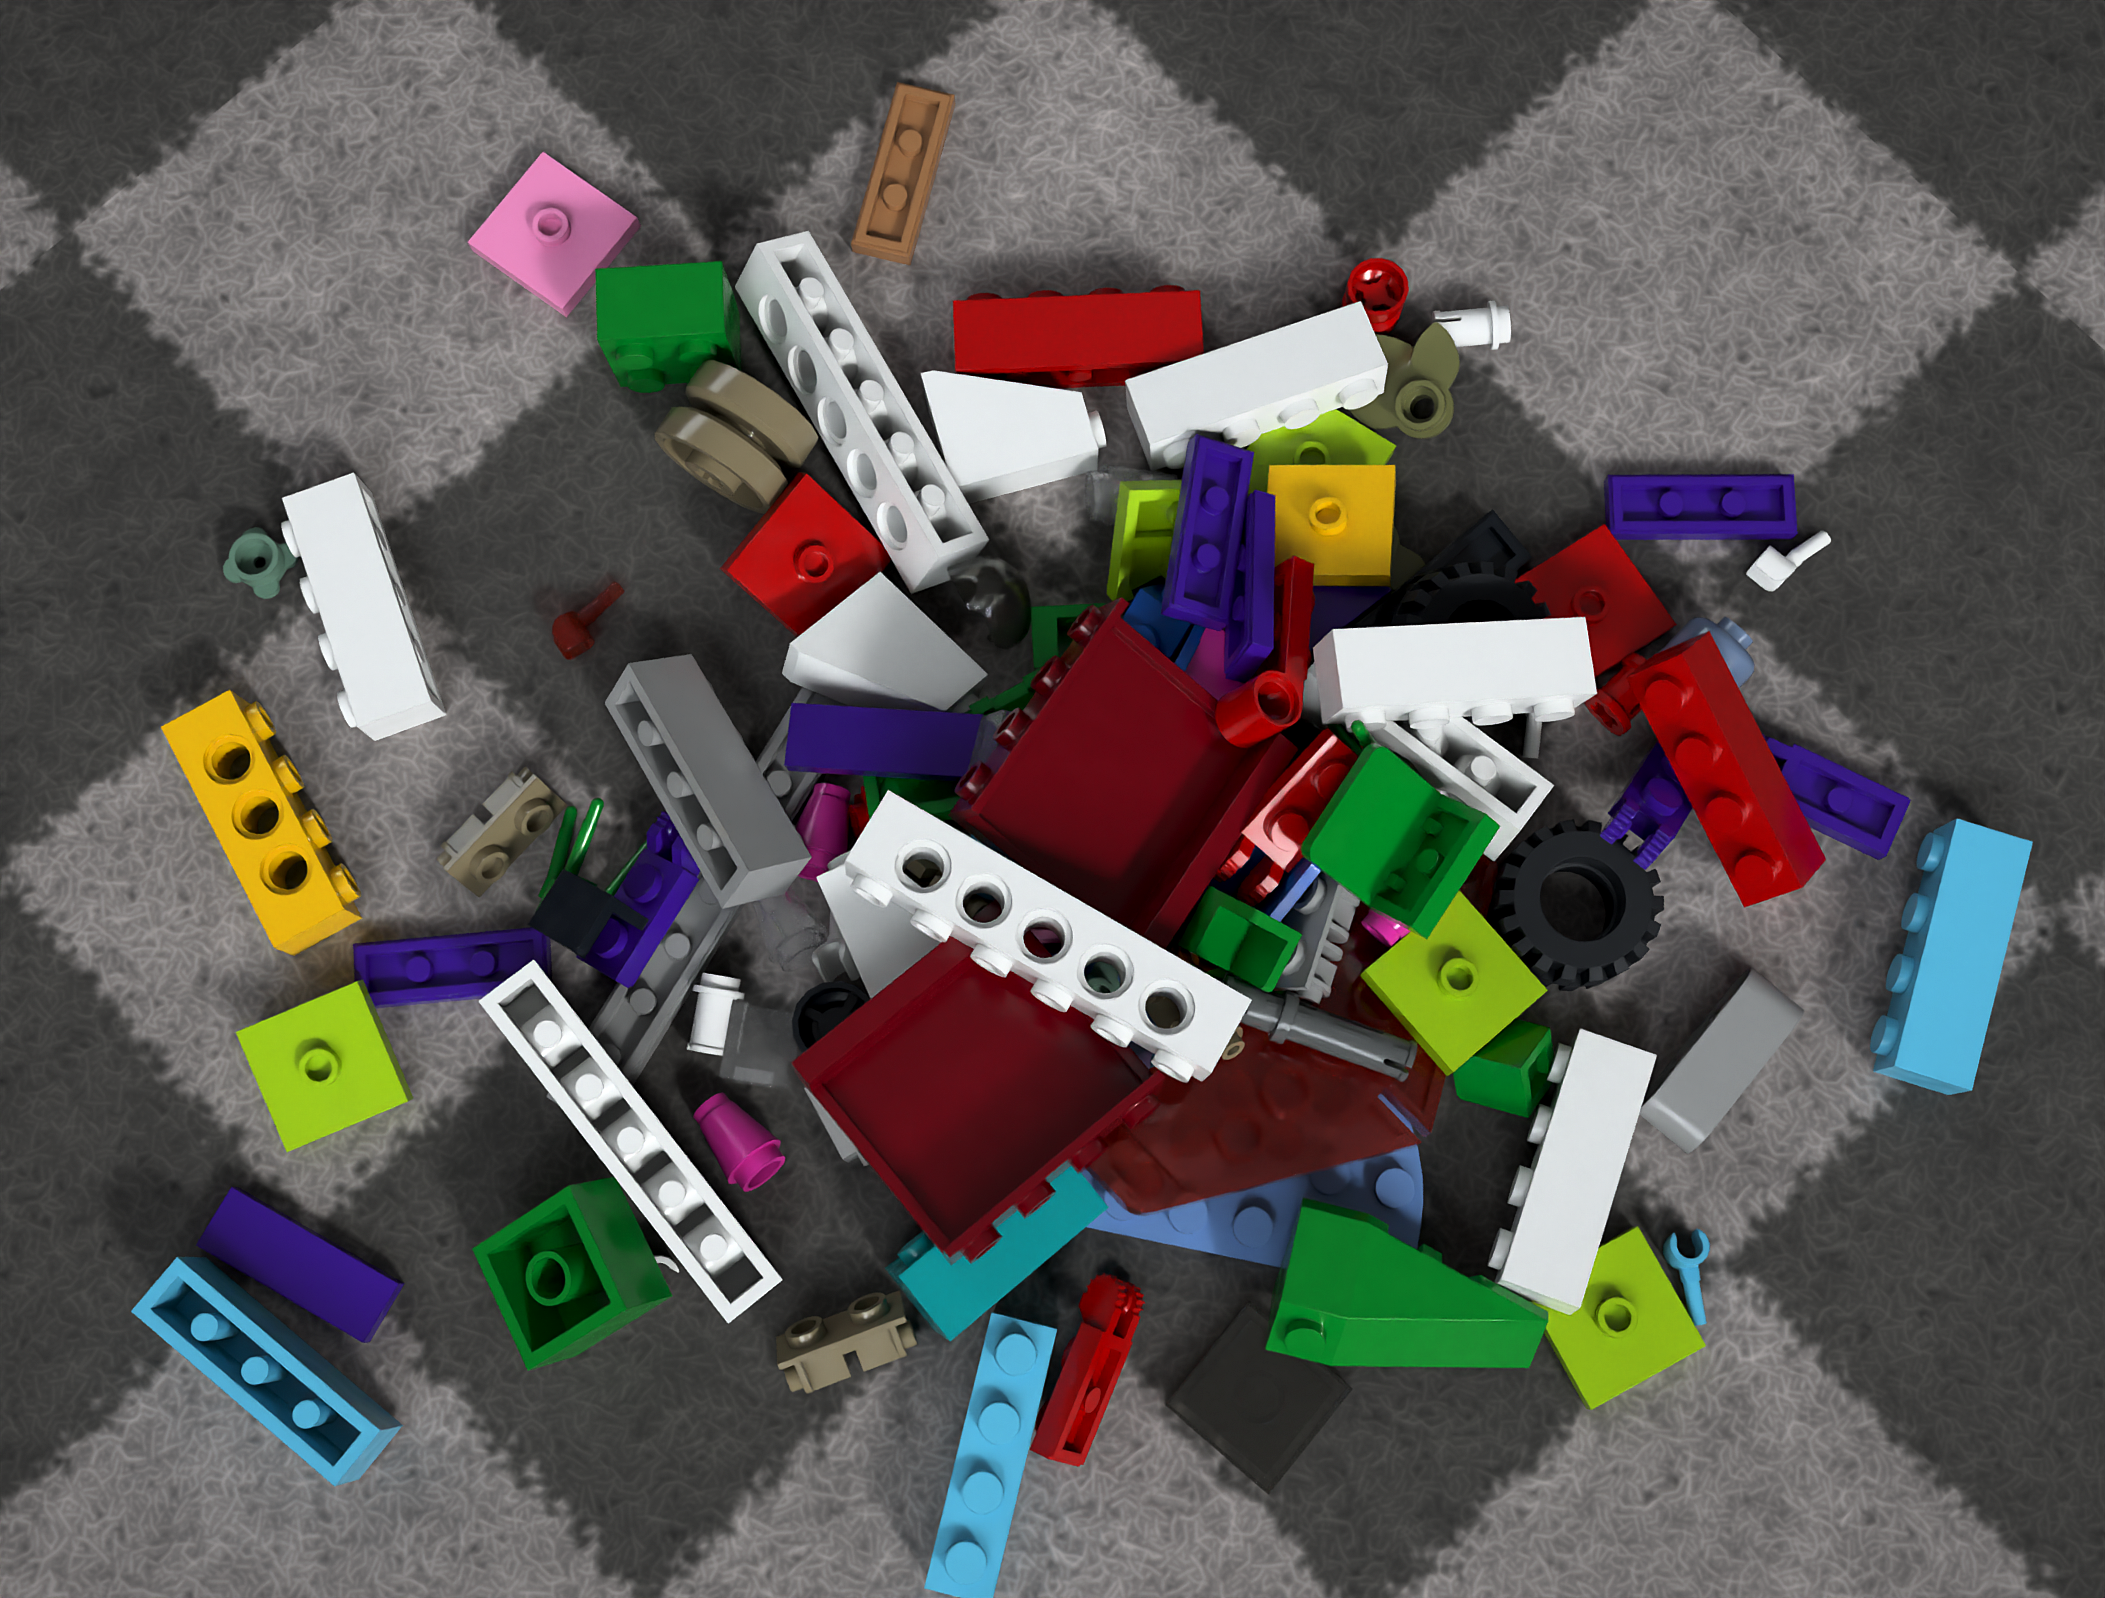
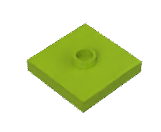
(1325, 441)
(1454, 985)
(324, 1065)
(1626, 1323)

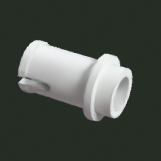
(1477, 325)
(713, 1012)

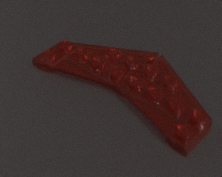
(1280, 1105)

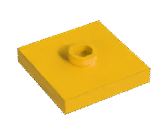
(1336, 520)

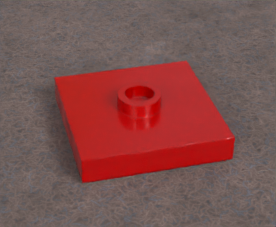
(805, 556)
(1606, 588)

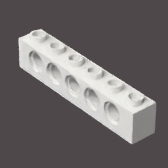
(859, 410)
(907, 833)
(631, 1141)

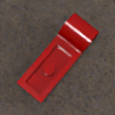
(1275, 692)

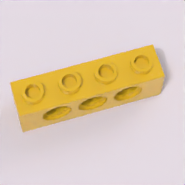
(205, 747)

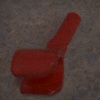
(570, 628)

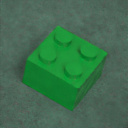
(666, 322)
(571, 1272)

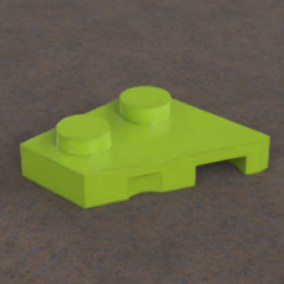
(1142, 534)

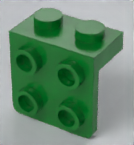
(1397, 841)

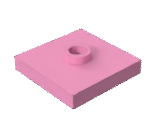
(554, 234)

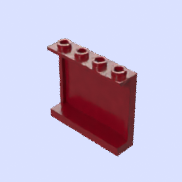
(1118, 779)
(973, 1092)

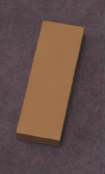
(903, 173)

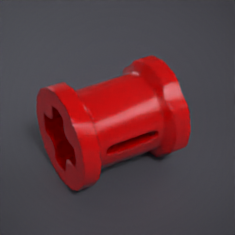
(1615, 701)

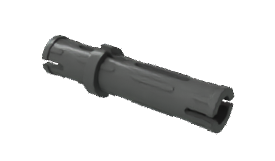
(1324, 1031)

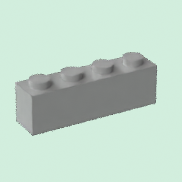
(707, 780)

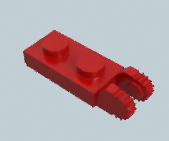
(1287, 816)
(1089, 1370)

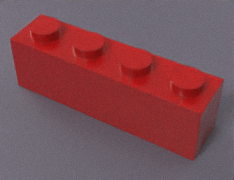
(1076, 337)
(1727, 770)

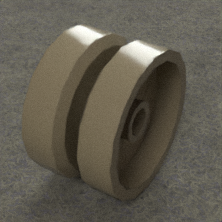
(736, 436)

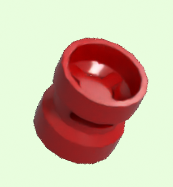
(1378, 285)

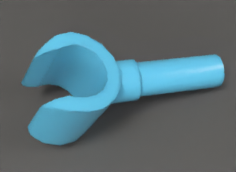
(1689, 1272)

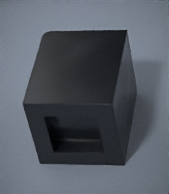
(578, 912)

